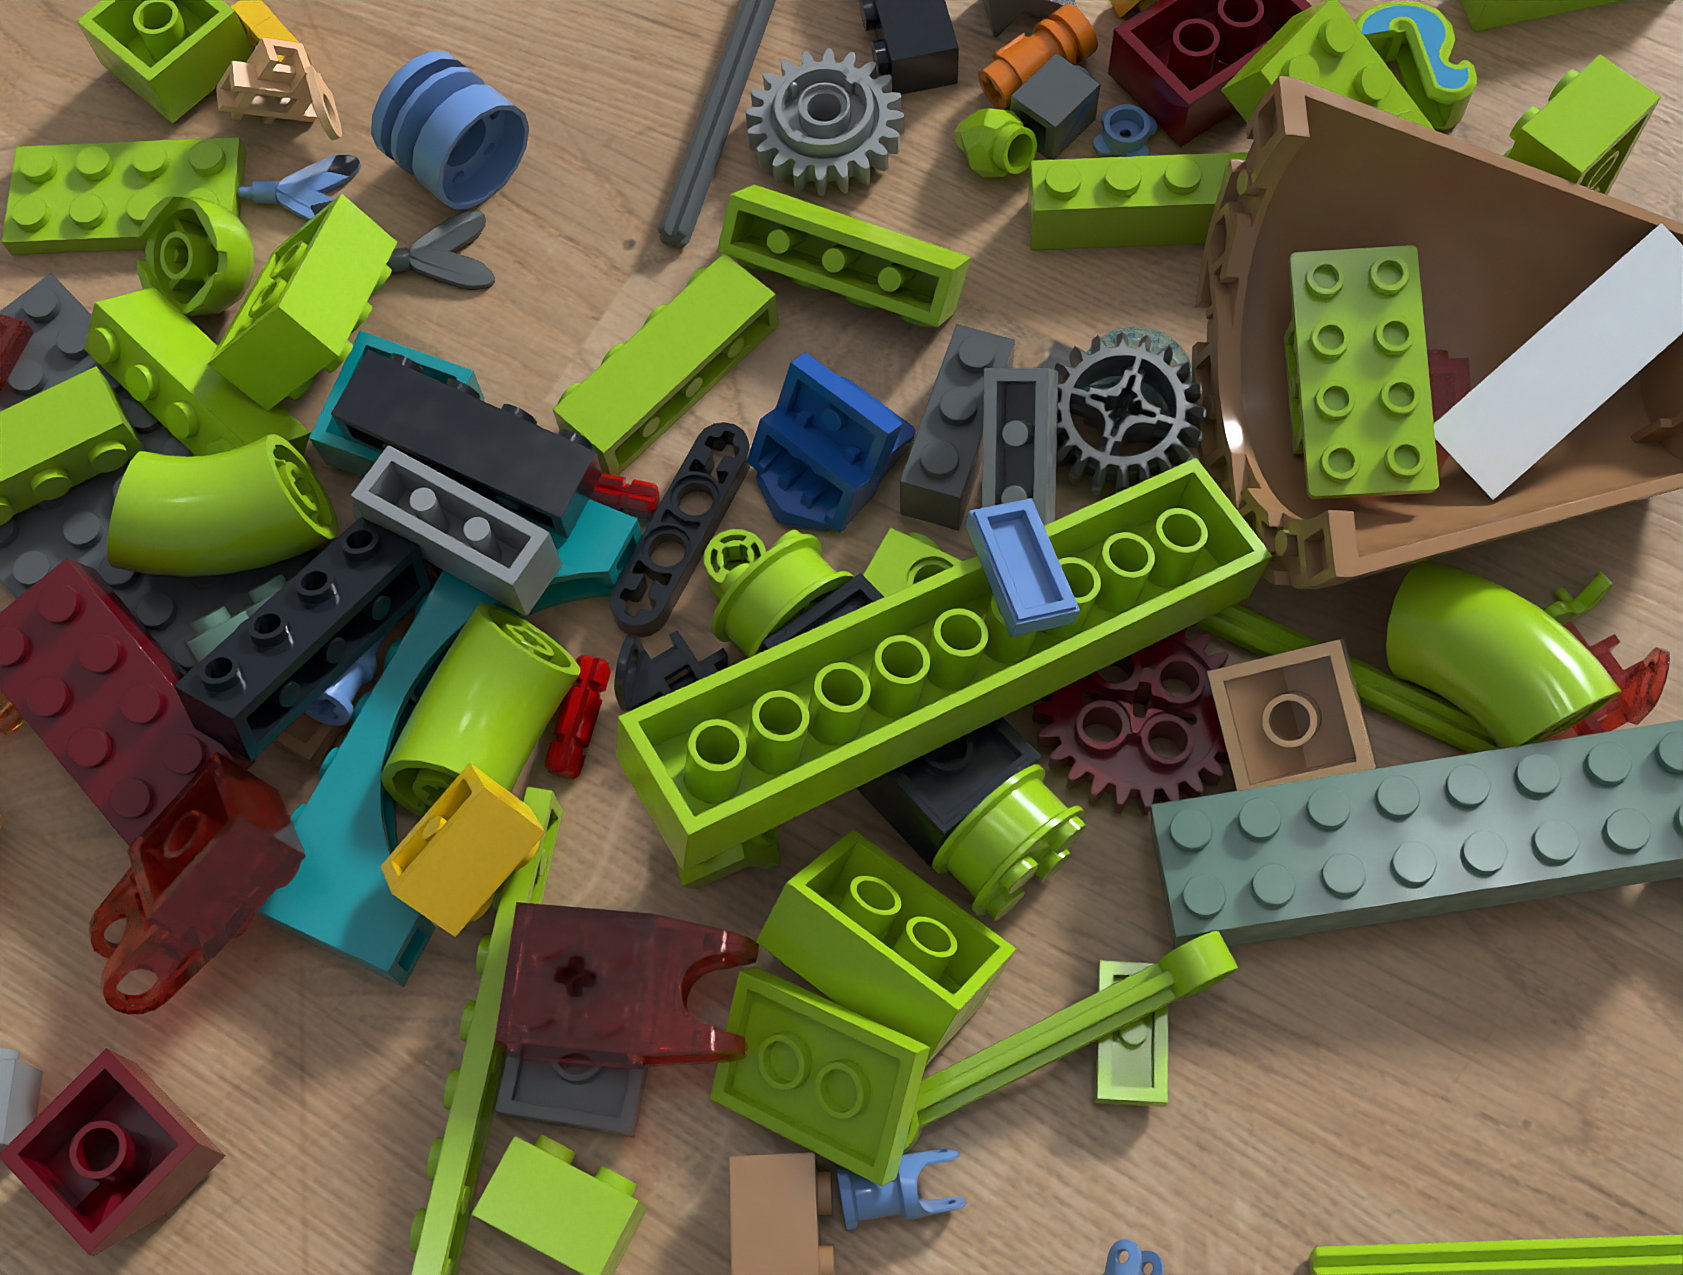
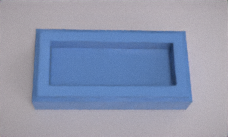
(1022, 567)

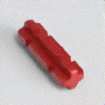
(638, 497)
(577, 718)

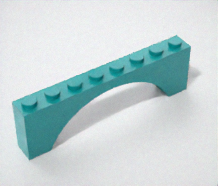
(350, 819)

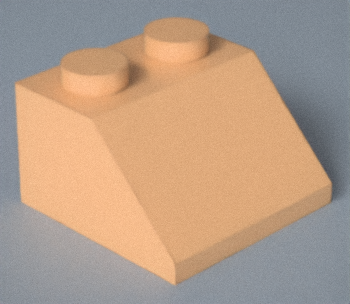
(1292, 717)

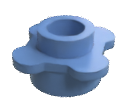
(1129, 121)

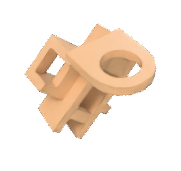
(278, 89)

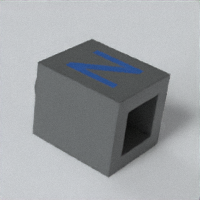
(1057, 104)

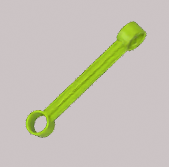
(1174, 977)

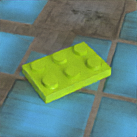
(821, 1075)

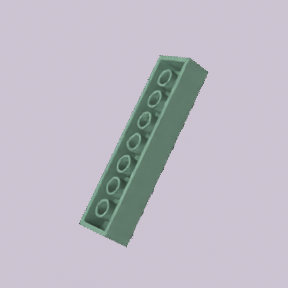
(1424, 837)

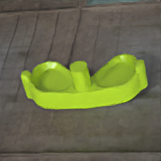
(1571, 609)

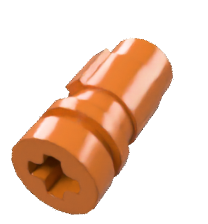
(1063, 33)

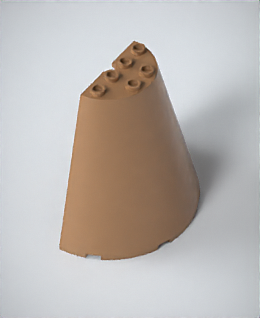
(1495, 265)

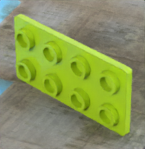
(1360, 373)

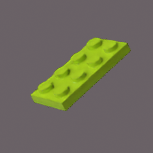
(101, 192)

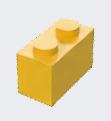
(463, 851)

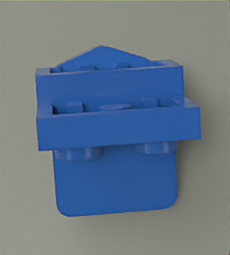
(824, 448)

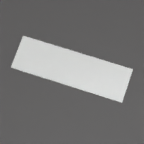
(1569, 366)

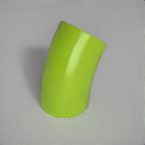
(218, 511)
(1493, 655)
(480, 708)

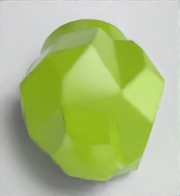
(996, 143)

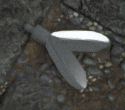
(436, 254)

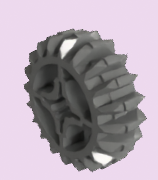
(1143, 423)

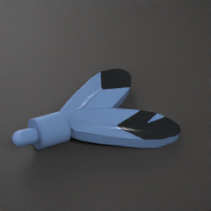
(305, 189)

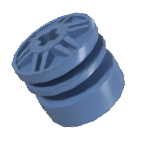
(449, 129)

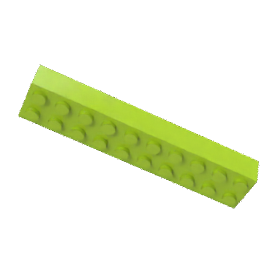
(927, 667)

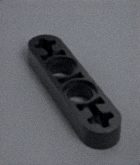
(674, 525)

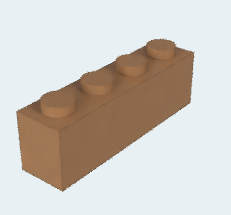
(778, 1214)

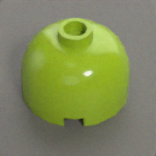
(196, 255)

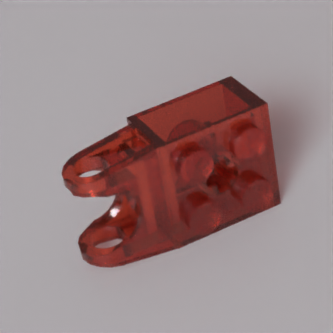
(195, 881)
(639, 994)

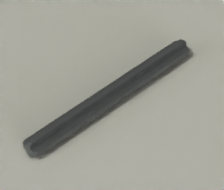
(714, 122)

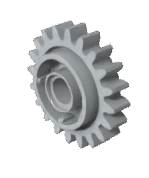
(790, 127)

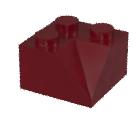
(110, 1154)

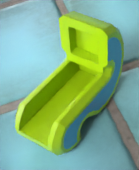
(1421, 45)

